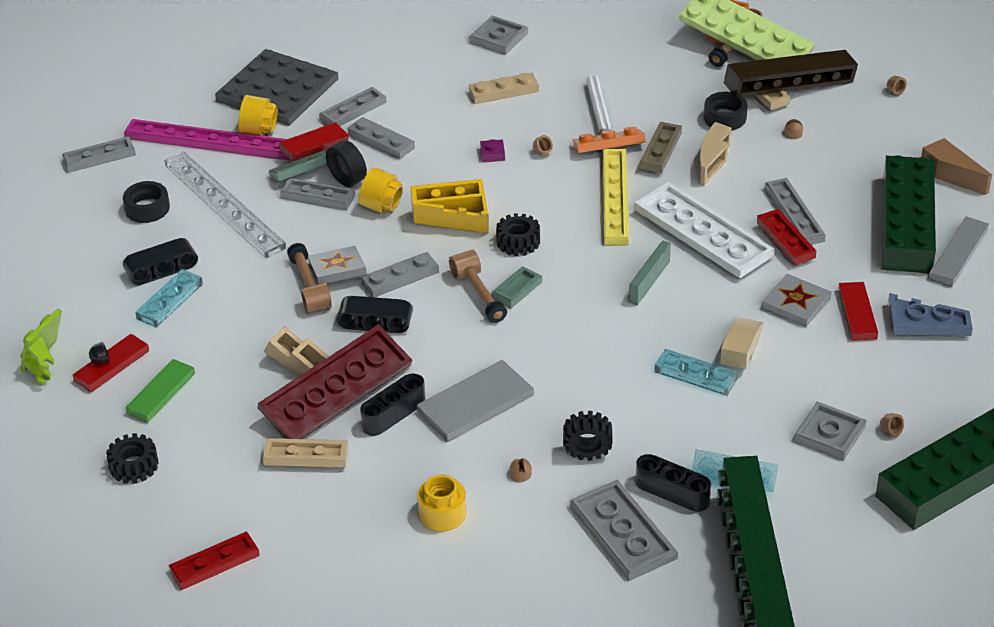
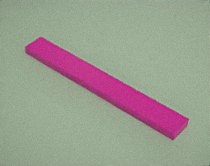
(205, 138)

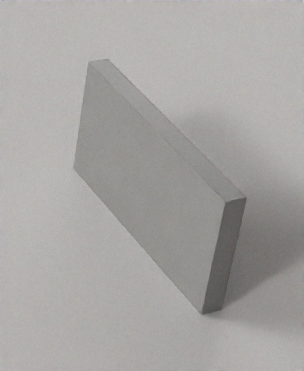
(475, 400)
(623, 530)

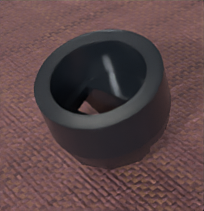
(99, 354)

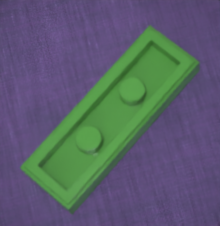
(160, 390)

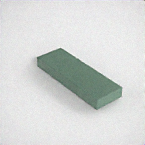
(299, 166)
(649, 272)

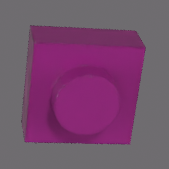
(492, 150)

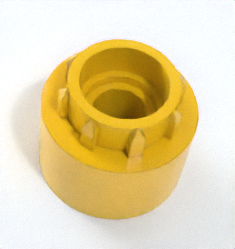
(257, 116)
(380, 191)
(442, 503)

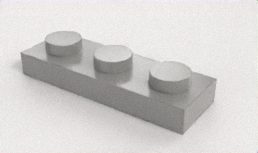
(381, 138)
(400, 274)

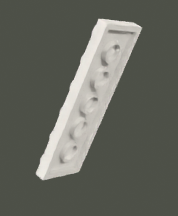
(704, 229)

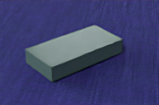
(517, 287)

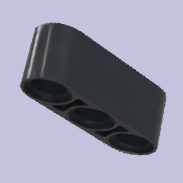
(160, 261)
(367, 312)
(392, 404)
(673, 482)

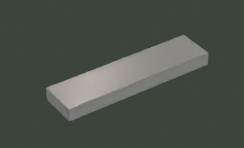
(794, 209)
(958, 251)

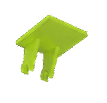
(37, 345)

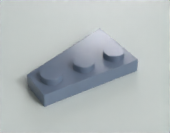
(921, 319)

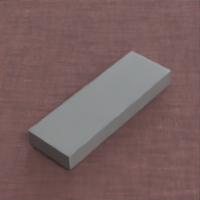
(353, 107)
(98, 154)
(317, 193)

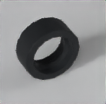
(725, 100)
(346, 163)
(148, 212)

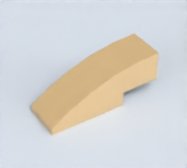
(714, 151)
(741, 342)
(293, 352)

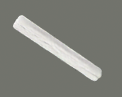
(598, 104)

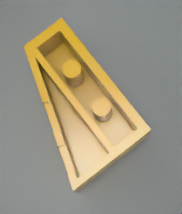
(451, 205)

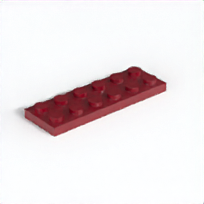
(334, 384)

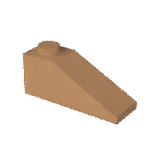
(956, 167)

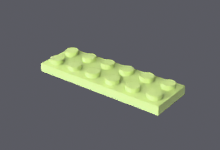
(744, 29)

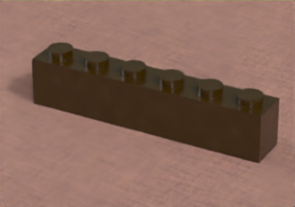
(790, 73)

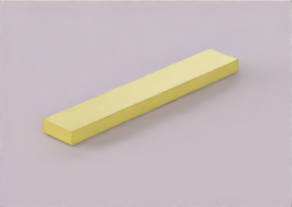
(615, 197)

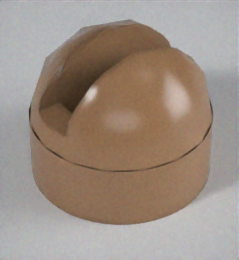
(896, 85)
(793, 129)
(542, 145)
(894, 421)
(523, 475)

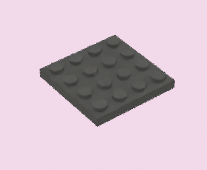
(281, 78)

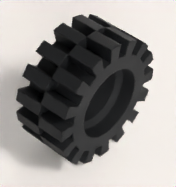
(510, 242)
(587, 446)
(136, 468)

